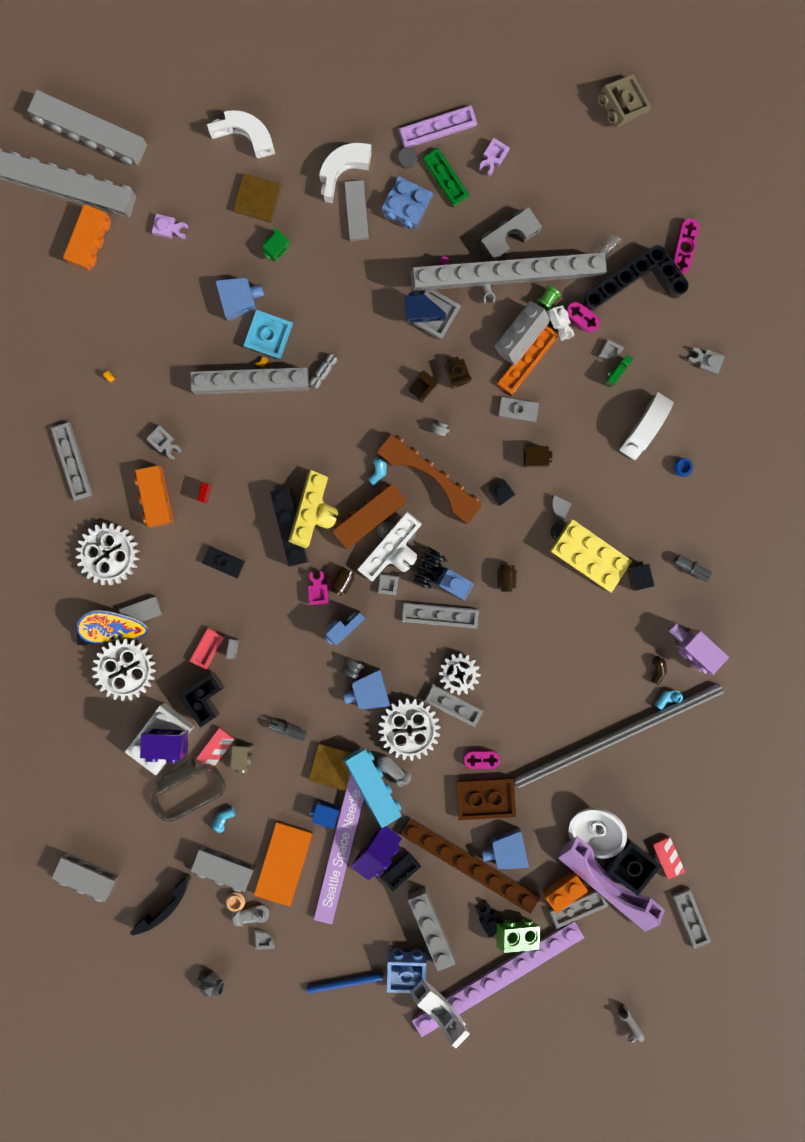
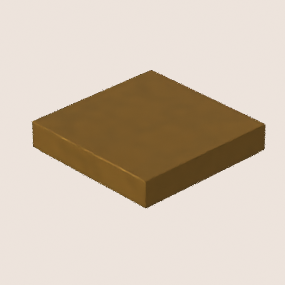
(257, 197)
(329, 767)

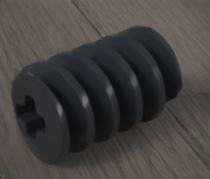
(429, 568)

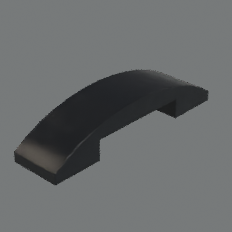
(148, 923)

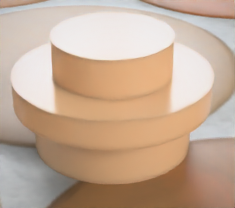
(235, 901)

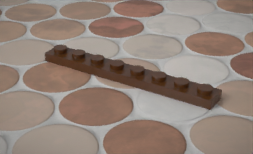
(470, 865)

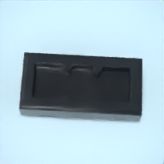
(223, 562)
(400, 871)

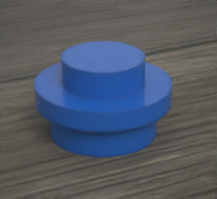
(683, 467)

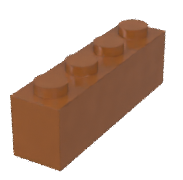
(370, 516)

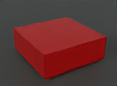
(204, 492)

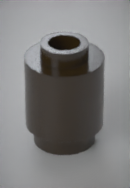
(507, 578)
(342, 581)

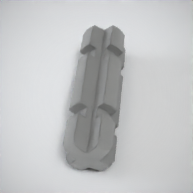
(323, 371)

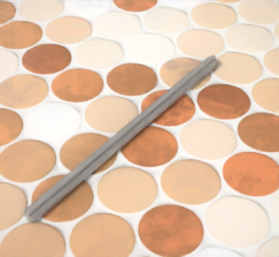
(618, 735)

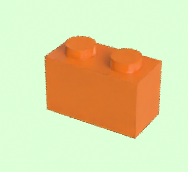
(565, 891)

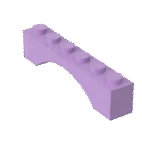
(639, 909)

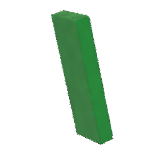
(445, 177)

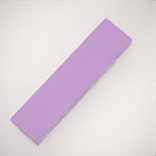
(438, 126)

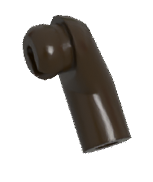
(661, 669)

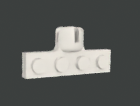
(392, 549)

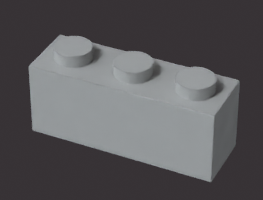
(522, 333)
(222, 869)
(84, 877)

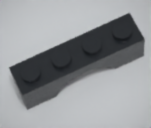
(285, 515)

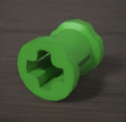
(548, 297)

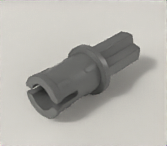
(692, 568)
(287, 730)

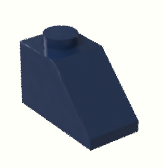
(422, 309)

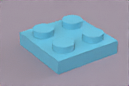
(268, 334)

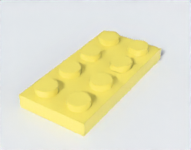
(590, 555)

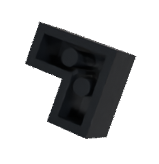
(198, 699)

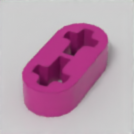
(585, 313)
(480, 754)

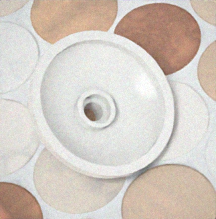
(604, 840)

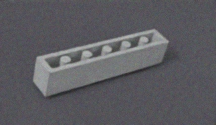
(87, 127)
(250, 381)

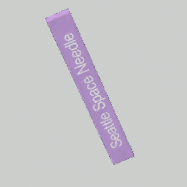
(339, 853)

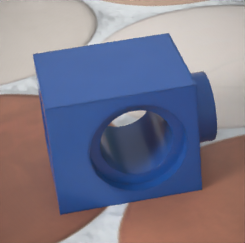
(324, 814)

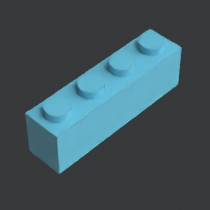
(372, 786)

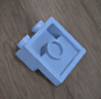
(406, 203)
(340, 629)
(405, 970)

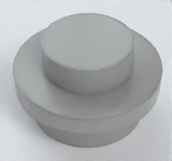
(440, 428)

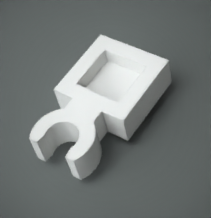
(560, 320)

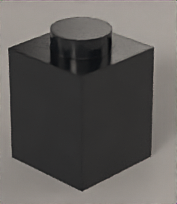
(640, 576)

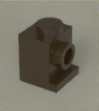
(457, 380)

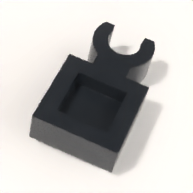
(489, 920)

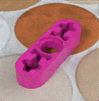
(692, 242)

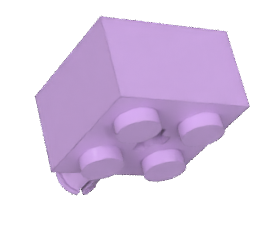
(698, 649)

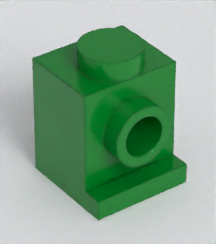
(275, 245)

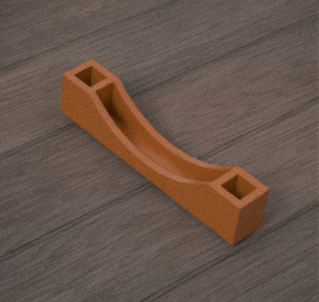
(398, 454)

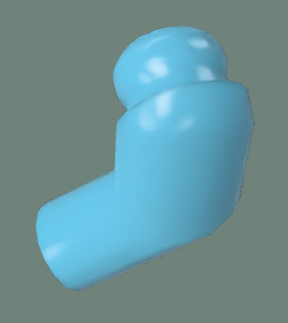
(380, 470)
(668, 696)
(219, 820)

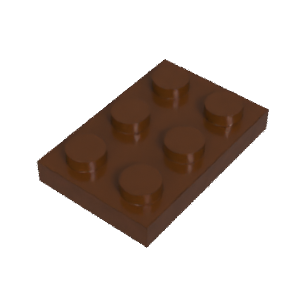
(486, 798)

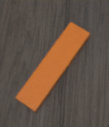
(517, 373)

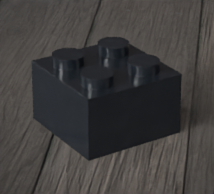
(633, 867)

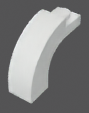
(246, 124)
(343, 158)
(648, 426)
(441, 1011)

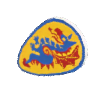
(108, 626)

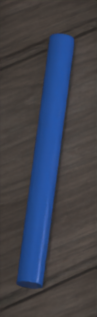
(344, 983)

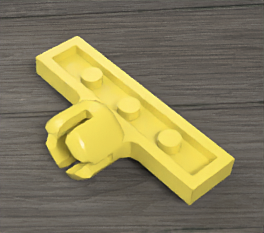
(312, 510)

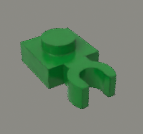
(614, 374)

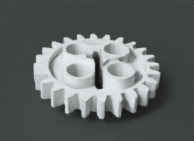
(117, 568)
(116, 654)
(410, 746)

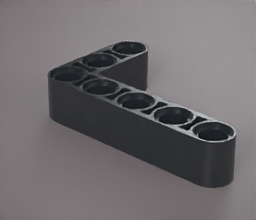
(634, 275)

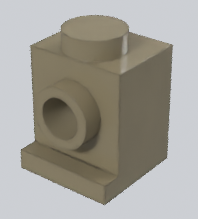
(241, 757)

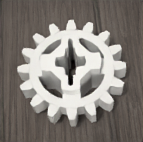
(468, 671)

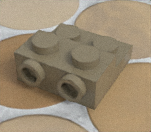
(623, 100)

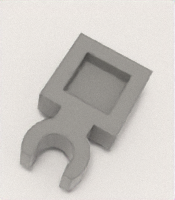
(709, 361)
(162, 441)

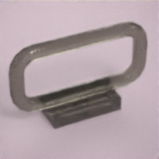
(179, 775)

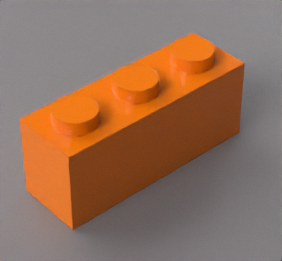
(87, 237)
(153, 496)

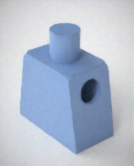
(238, 296)
(454, 583)
(368, 691)
(507, 850)

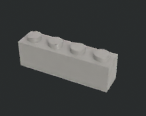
(431, 929)

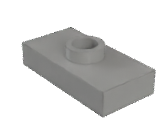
(518, 409)

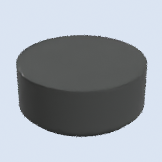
(407, 157)

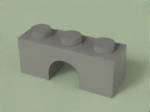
(523, 224)

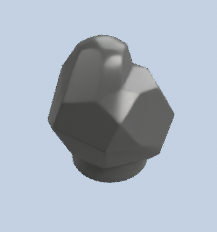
(210, 984)

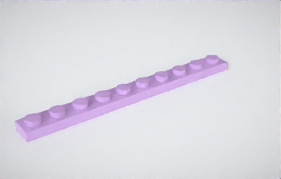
(504, 974)

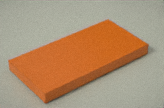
(283, 863)

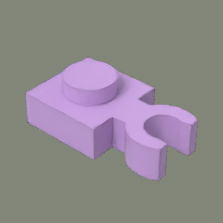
(494, 154)
(166, 227)

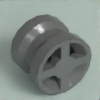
(352, 668)

